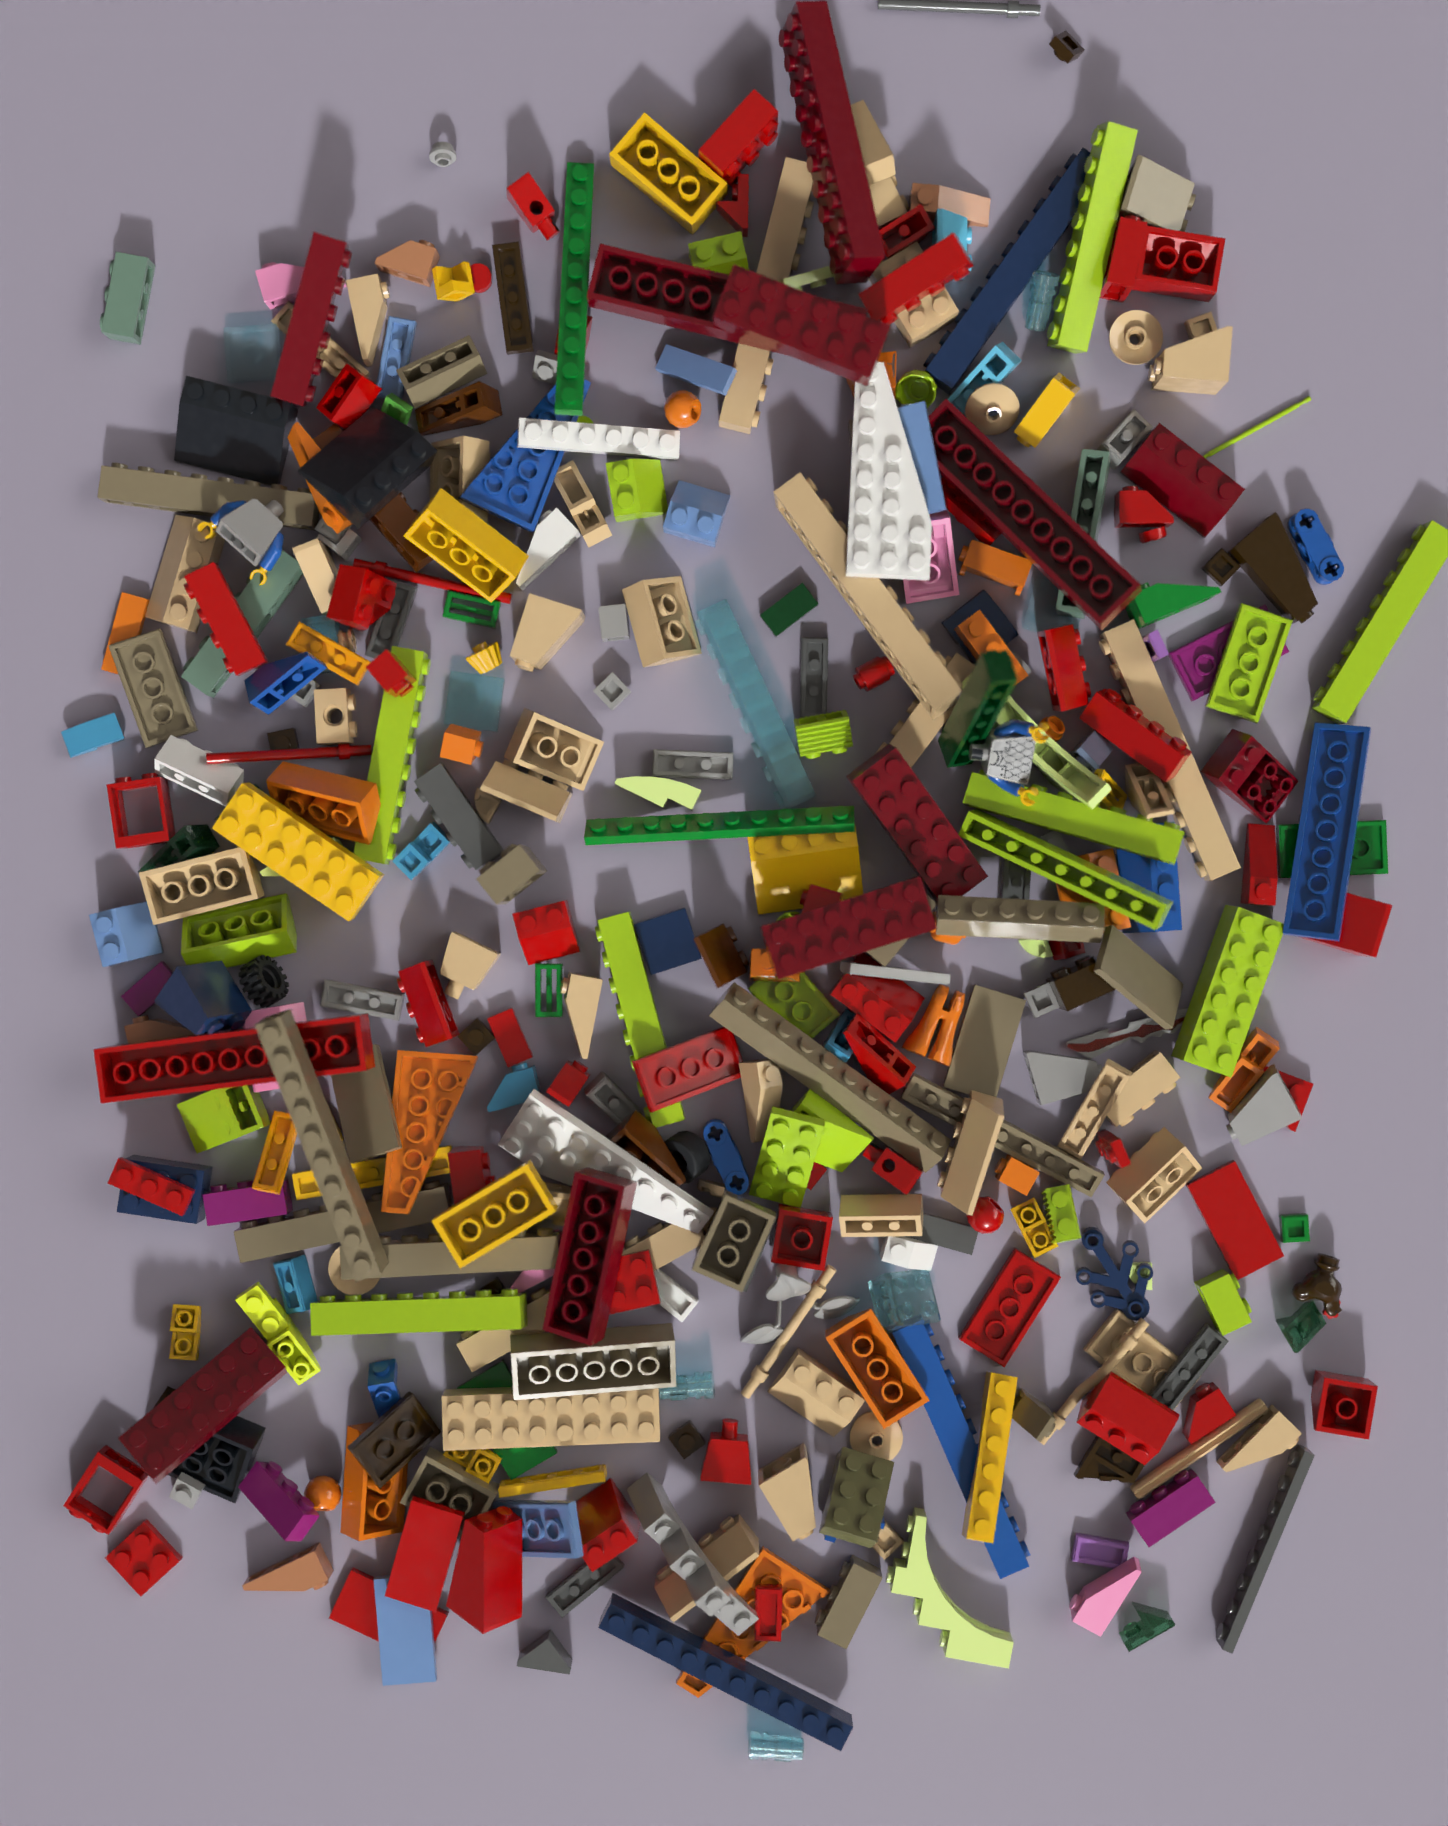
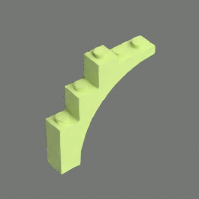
(1057, 764)
(962, 1635)

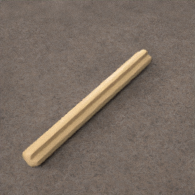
(1198, 1449)

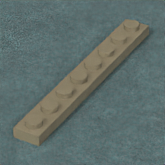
(1010, 1139)

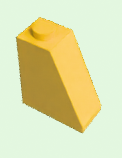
(1046, 410)

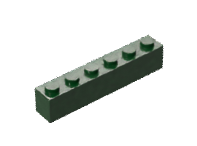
(978, 706)

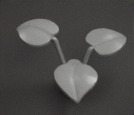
(790, 1285)

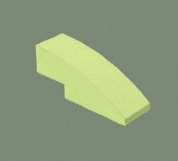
(660, 790)

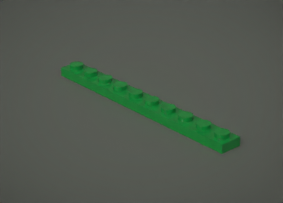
(574, 289)
(720, 825)

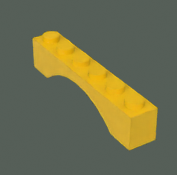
(987, 1480)

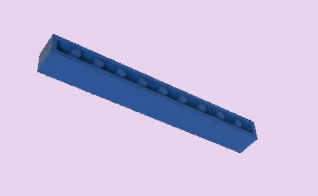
(957, 1439)

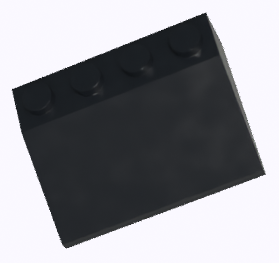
(233, 431)
(368, 465)
(223, 1458)

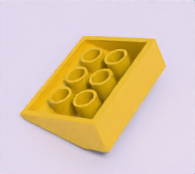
(790, 863)

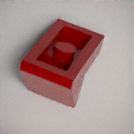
(736, 211)

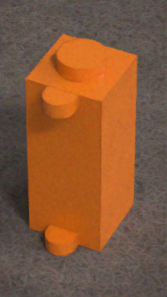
(994, 565)

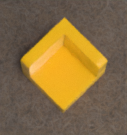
(453, 282)

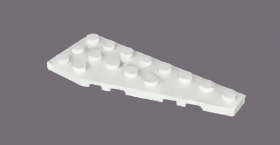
(886, 503)
(564, 1144)

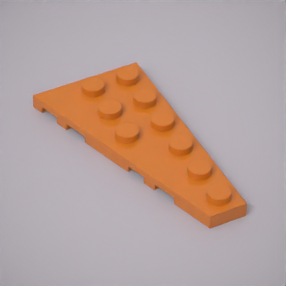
(423, 1103)
(798, 1596)

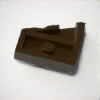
(1107, 1463)

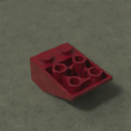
(1249, 775)

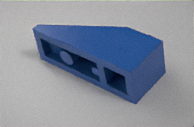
(281, 679)

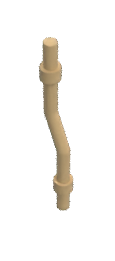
(1127, 1343)
(760, 1372)

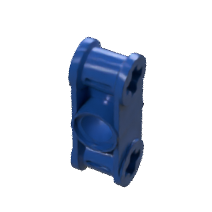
(1315, 546)
(726, 1156)

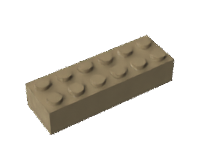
(622, 1361)

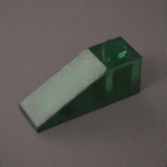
(186, 844)

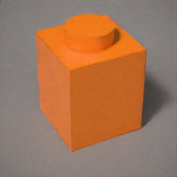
(461, 744)
(1016, 1174)

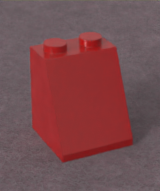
(1361, 926)
(606, 1524)

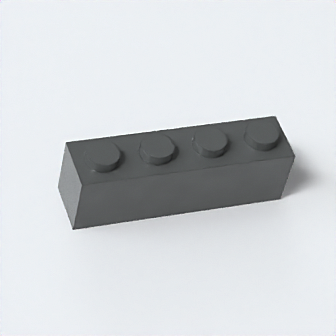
(458, 816)

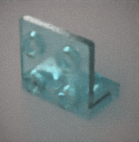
(904, 1299)

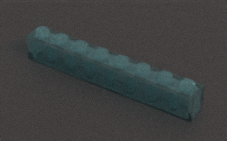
(756, 705)

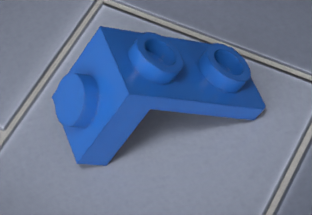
(383, 1385)

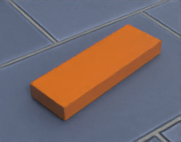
(127, 624)

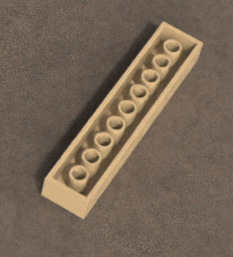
(868, 597)

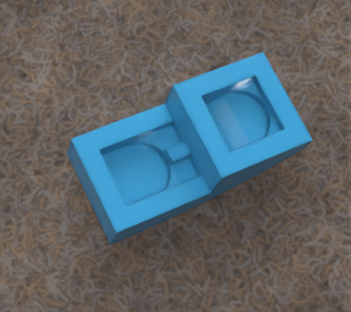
(92, 734)
(422, 851)

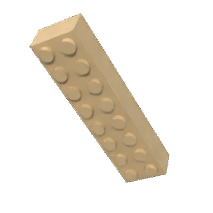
(495, 1420)

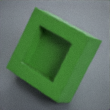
(397, 408)

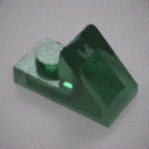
(1301, 1325)
(1152, 1623)

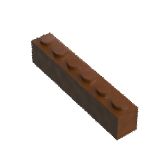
(392, 519)

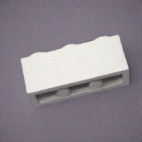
(189, 768)

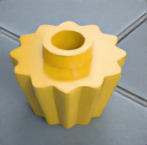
(485, 657)

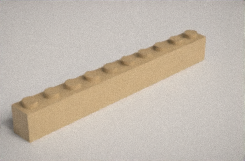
(776, 262)
(1187, 789)
(665, 1245)

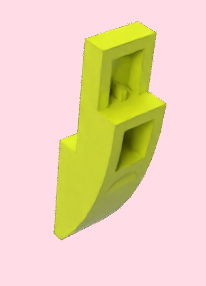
(280, 1332)

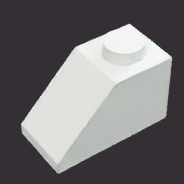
(908, 1252)

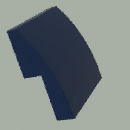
(995, 616)

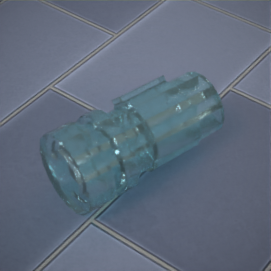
(1041, 299)
(690, 1386)
(779, 1747)

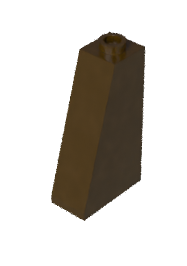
(1275, 569)

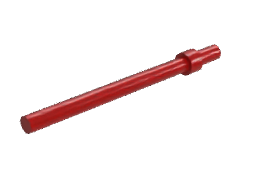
(383, 570)
(342, 751)

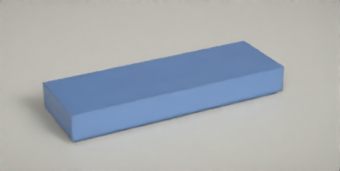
(395, 354)
(696, 369)

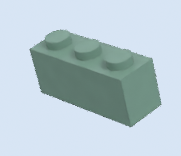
(127, 298)

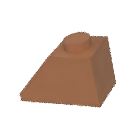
(410, 262)

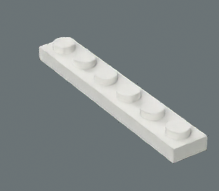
(598, 438)

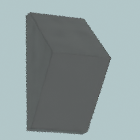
(546, 1654)

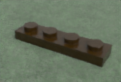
(513, 298)

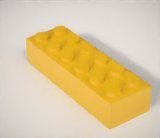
(298, 851)

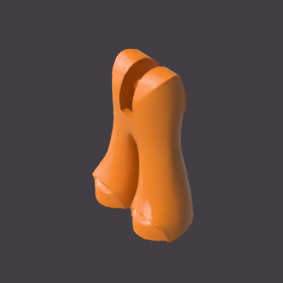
(920, 1038)

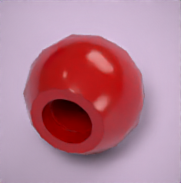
(986, 1216)

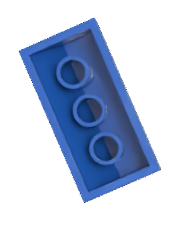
(1156, 877)

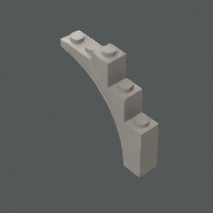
(686, 1558)

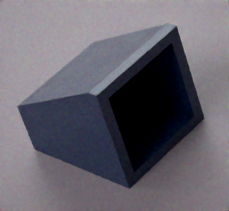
(204, 998)

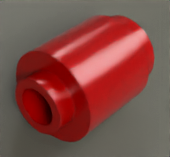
(873, 673)

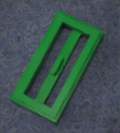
(493, 614)
(538, 990)

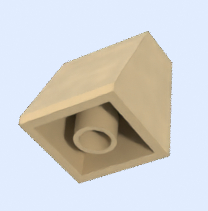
(1194, 365)
(543, 631)
(789, 1491)

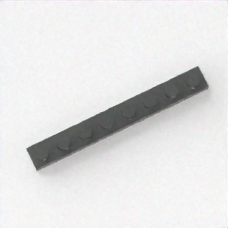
(1261, 1556)

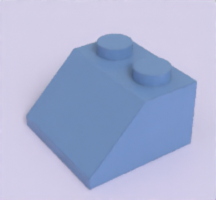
(696, 513)
(125, 934)

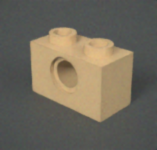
(325, 703)

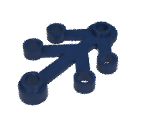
(1116, 1278)

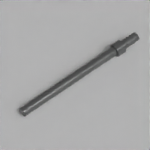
(1011, 9)

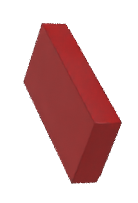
(510, 1037)
(769, 1610)

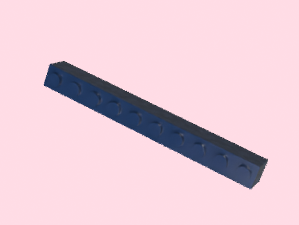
(1009, 278)
(726, 1671)

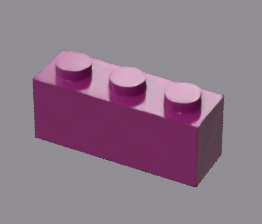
(244, 1203)
(279, 1501)
(1170, 1507)

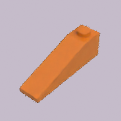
(304, 449)

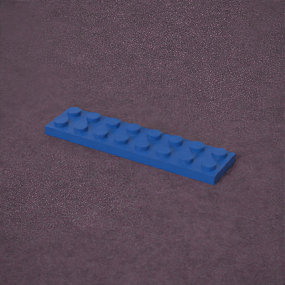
(1327, 831)

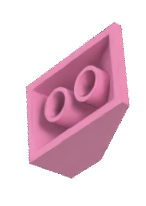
(943, 572)

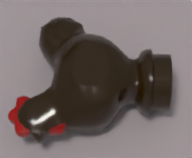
(1322, 1285)

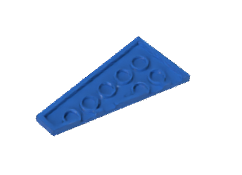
(517, 478)

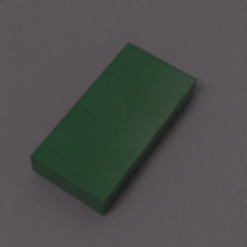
(789, 610)

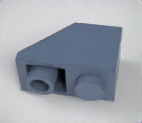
(1091, 750)

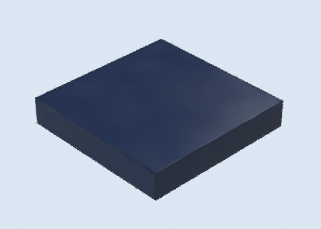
(667, 941)

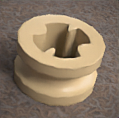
(347, 639)

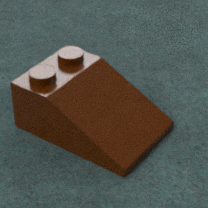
(721, 954)
(645, 1143)

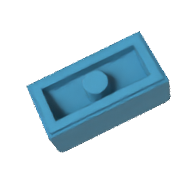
(295, 1284)

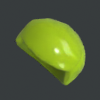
(916, 387)

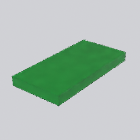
(1369, 849)
(514, 1460)

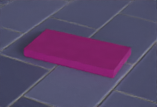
(1199, 660)

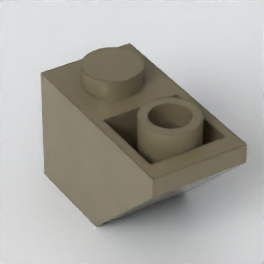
(1033, 1415)

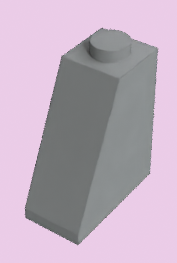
(1059, 1076)
(1263, 1109)

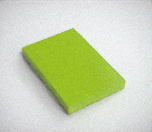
(797, 1002)

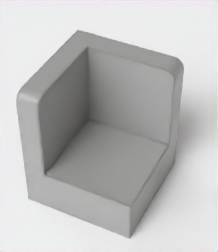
(345, 546)
(614, 622)

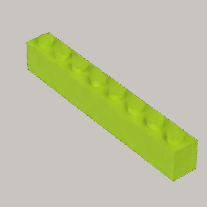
(1091, 237)
(1383, 624)
(391, 755)
(1077, 819)
(1065, 869)
(635, 1000)
(419, 1314)

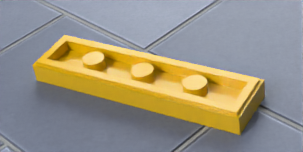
(552, 1480)

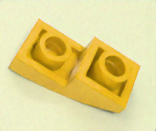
(1033, 1227)
(185, 1332)
(478, 1462)

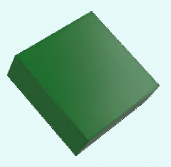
(1294, 1228)

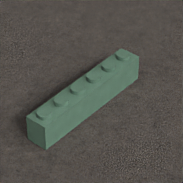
(1087, 509)
(258, 605)

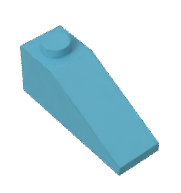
(992, 369)

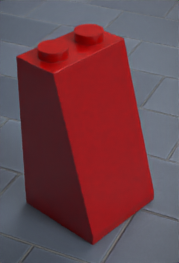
(488, 1570)

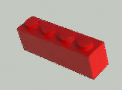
(916, 280)
(225, 618)
(1135, 734)

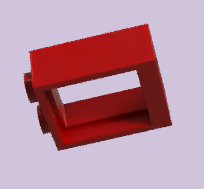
(1123, 258)
(118, 814)
(121, 1468)

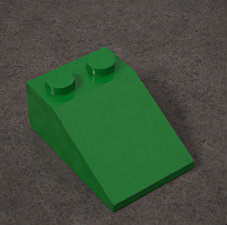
(1165, 600)

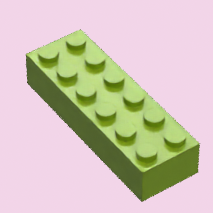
(1228, 990)

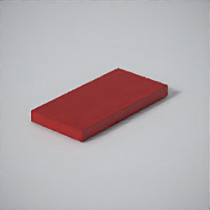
(688, 1068)
(1235, 1220)
(1009, 1307)
(424, 1554)
(357, 1606)

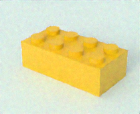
(668, 173)
(466, 545)
(495, 1214)

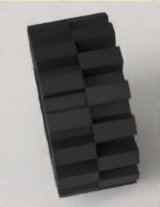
(263, 981)

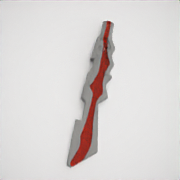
(1140, 1030)

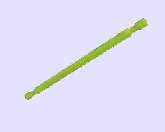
(1257, 427)

